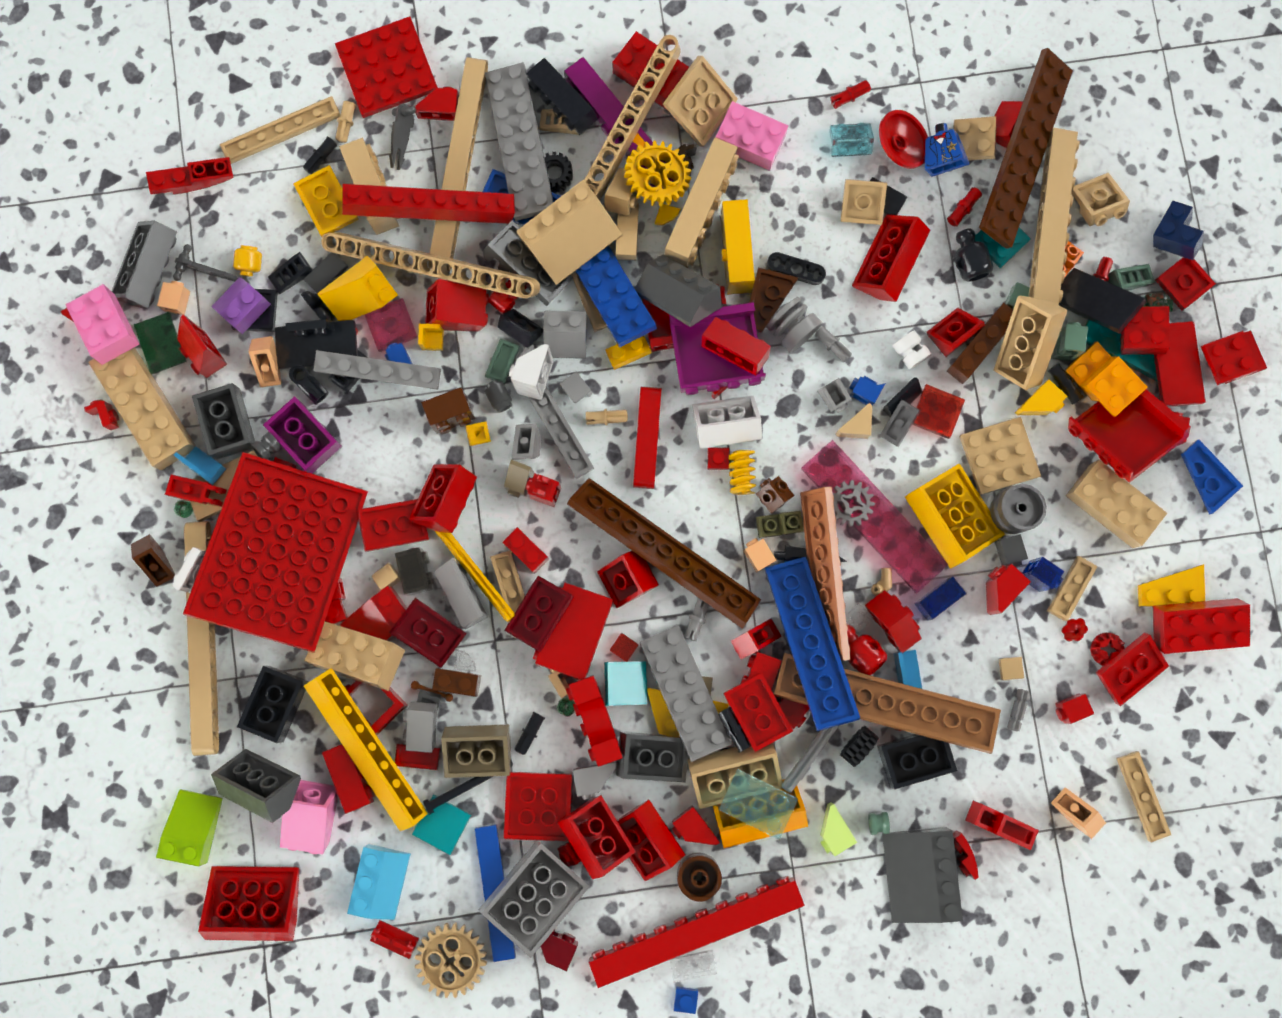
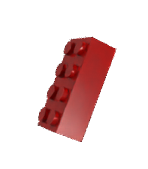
(634, 59)
(1201, 625)

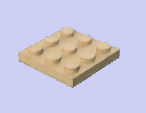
(700, 101)
(1000, 456)

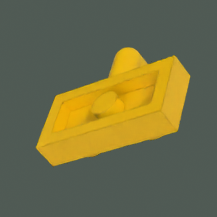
(628, 352)

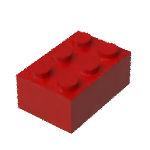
(596, 837)

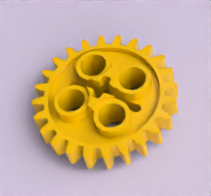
(673, 168)

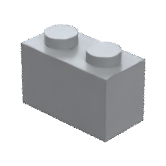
(421, 726)

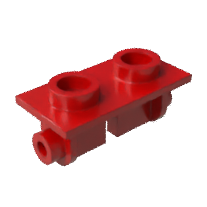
(394, 939)

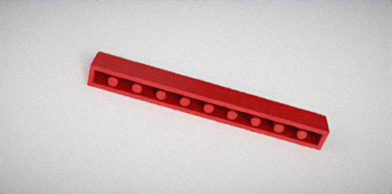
(696, 931)

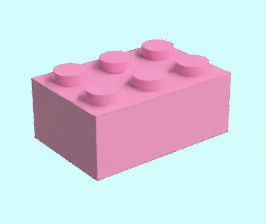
(754, 135)
(102, 324)

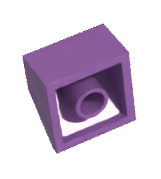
(241, 305)

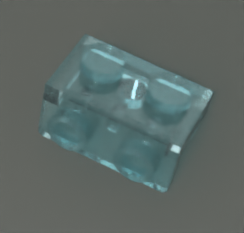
(851, 139)

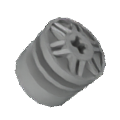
(794, 324)

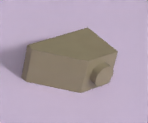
(517, 478)

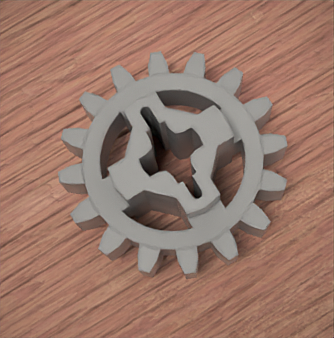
(860, 507)

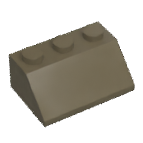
(476, 751)

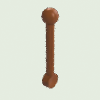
(416, 685)

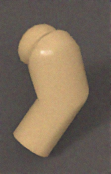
(885, 582)

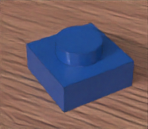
(685, 1000)

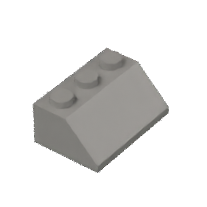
(459, 594)

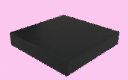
(267, 319)

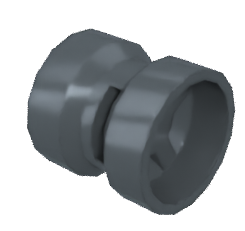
(266, 446)

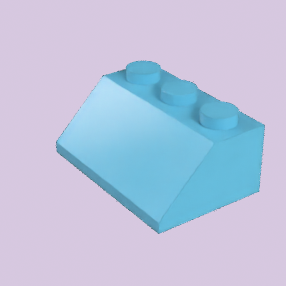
(378, 883)

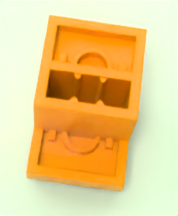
(1105, 379)

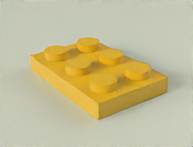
(323, 200)

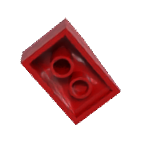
(199, 348)
(377, 615)

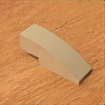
(627, 243)

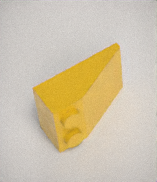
(357, 291)

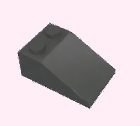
(652, 757)

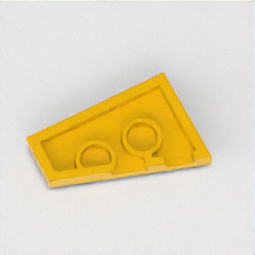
(1174, 589)

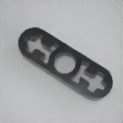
(803, 263)

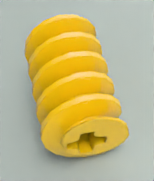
(741, 472)

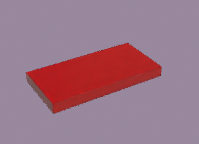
(1180, 368)

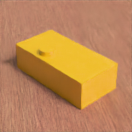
(737, 247)

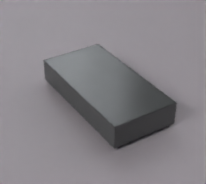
(329, 268)

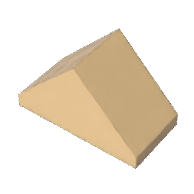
(859, 425)

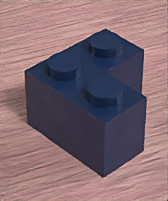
(1175, 233)

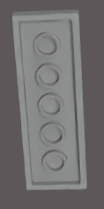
(685, 693)

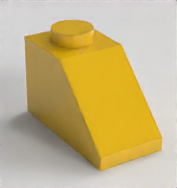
(1043, 400)

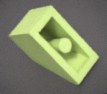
(835, 832)

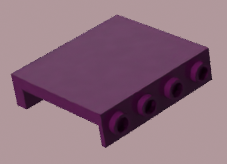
(701, 368)

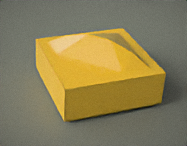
(477, 433)

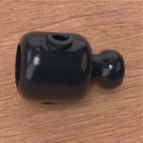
(973, 257)

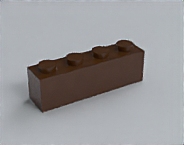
(981, 344)

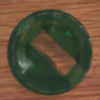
(183, 513)
(561, 707)

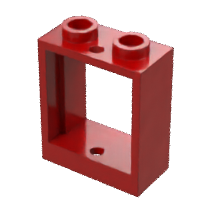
(398, 706)

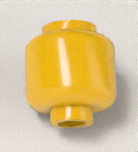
(247, 260)

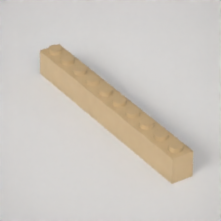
(1054, 216)

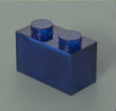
(1043, 574)
(940, 598)

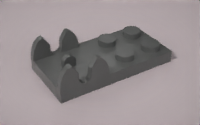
(517, 259)

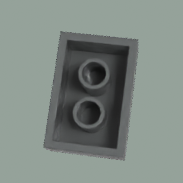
(223, 421)

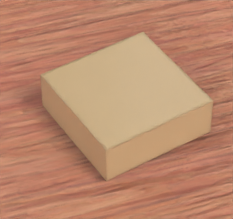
(1011, 668)

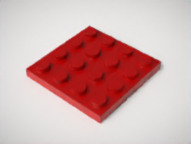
(386, 67)

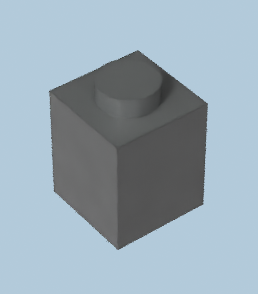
(1011, 550)

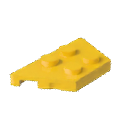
(662, 715)

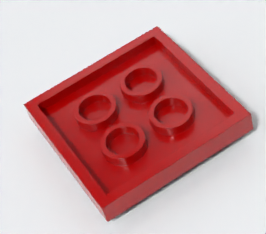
(536, 805)

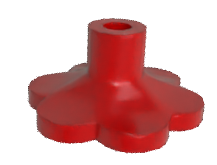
(1074, 629)

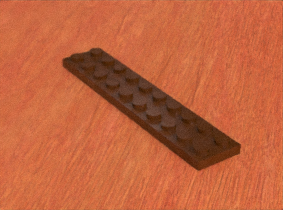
(1026, 149)
(664, 552)

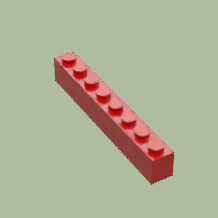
(427, 204)

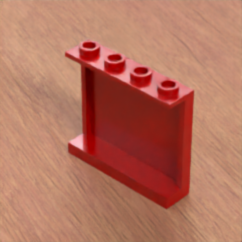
(1134, 437)

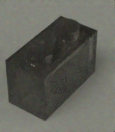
(414, 571)

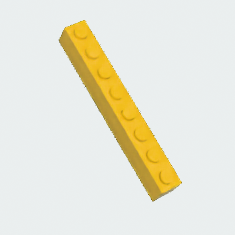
(366, 750)

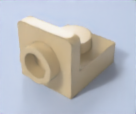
(559, 684)

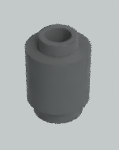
(498, 396)

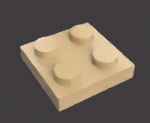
(977, 137)
(863, 201)

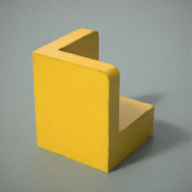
(431, 337)

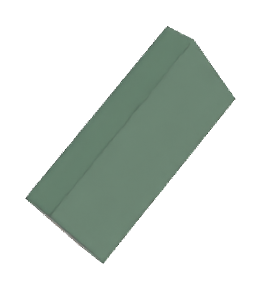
(502, 360)

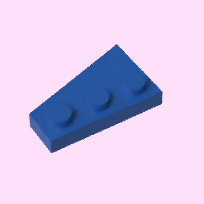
(1210, 476)

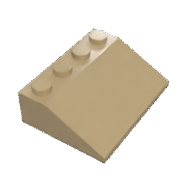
(569, 232)

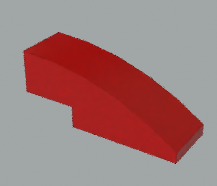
(1001, 825)

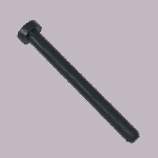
(430, 805)

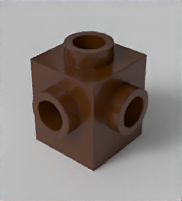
(774, 494)

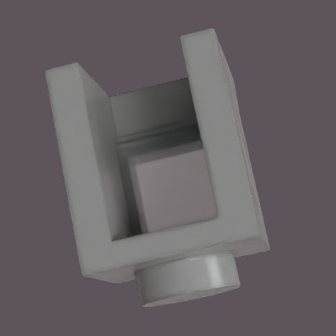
(835, 395)

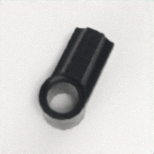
(309, 384)

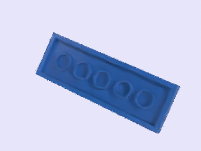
(615, 298)

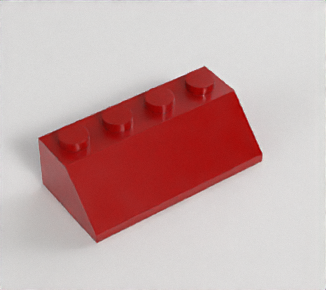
(891, 257)

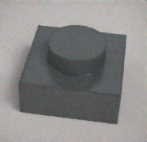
(429, 697)

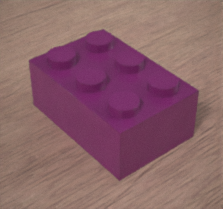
(302, 435)

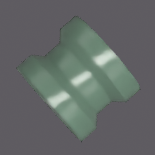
(879, 823)

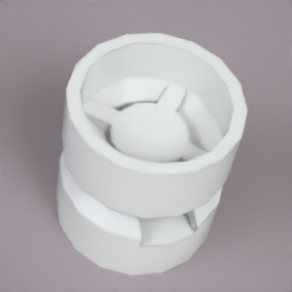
(912, 350)

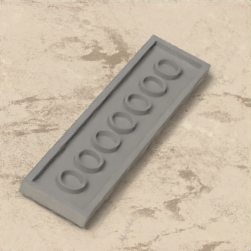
(519, 140)

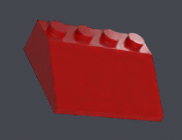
(250, 904)

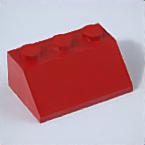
(443, 497)
(651, 840)

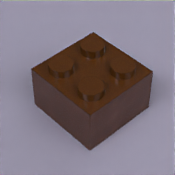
(448, 411)

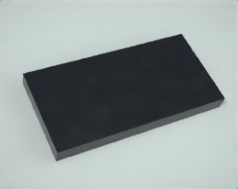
(1099, 300)

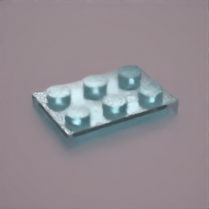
(758, 804)

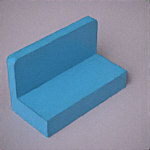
(202, 465)
(907, 668)

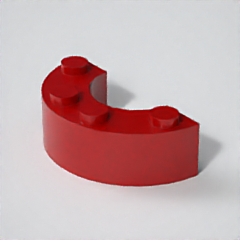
(596, 720)

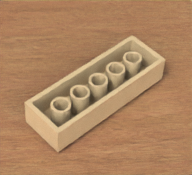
(702, 203)
(144, 408)

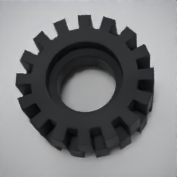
(566, 167)
(859, 746)

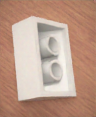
(532, 372)
(727, 422)

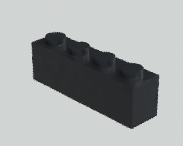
(562, 96)

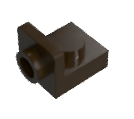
(688, 150)

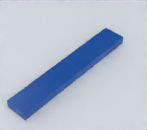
(492, 875)

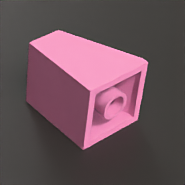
(310, 818)

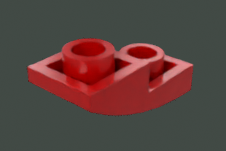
(967, 860)

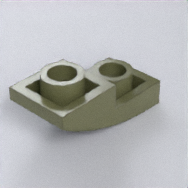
(779, 524)

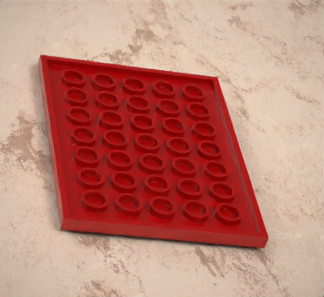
(276, 553)

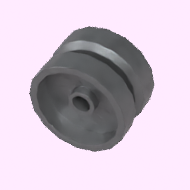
(1018, 509)

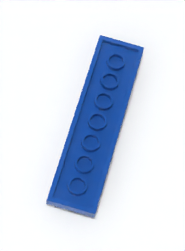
(812, 644)

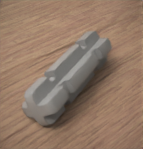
(1018, 710)

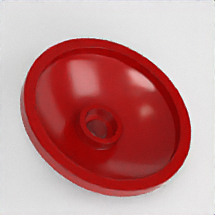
(903, 139)

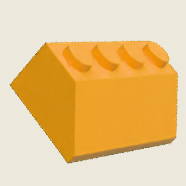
(737, 832)

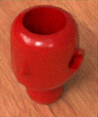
(865, 652)

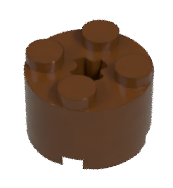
(708, 885)

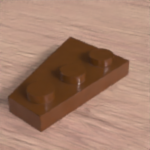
(768, 295)

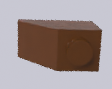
(152, 560)

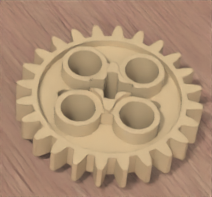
(434, 972)

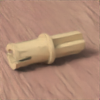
(345, 121)
(606, 417)

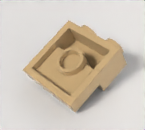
(1100, 200)

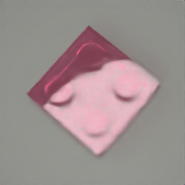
(391, 324)

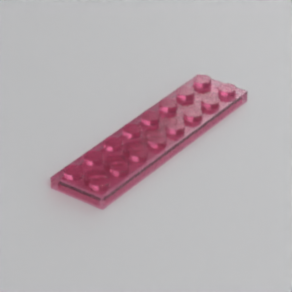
(886, 528)

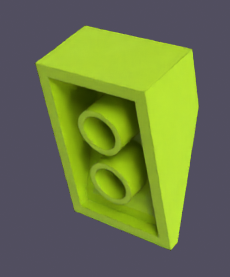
(190, 828)

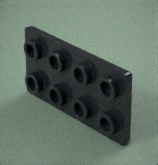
(299, 341)

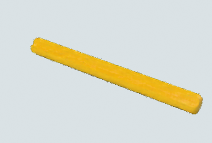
(477, 575)

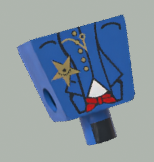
(944, 151)

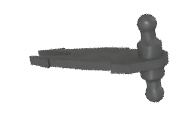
(400, 132)
(183, 262)

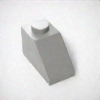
(526, 442)
(592, 779)

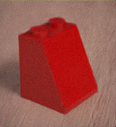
(456, 306)

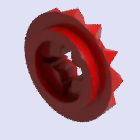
(1102, 641)

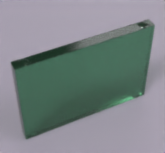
(159, 343)

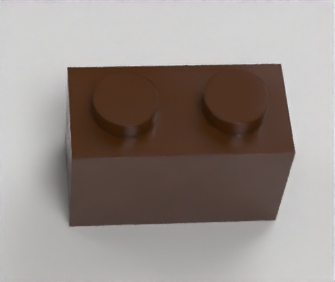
(456, 682)

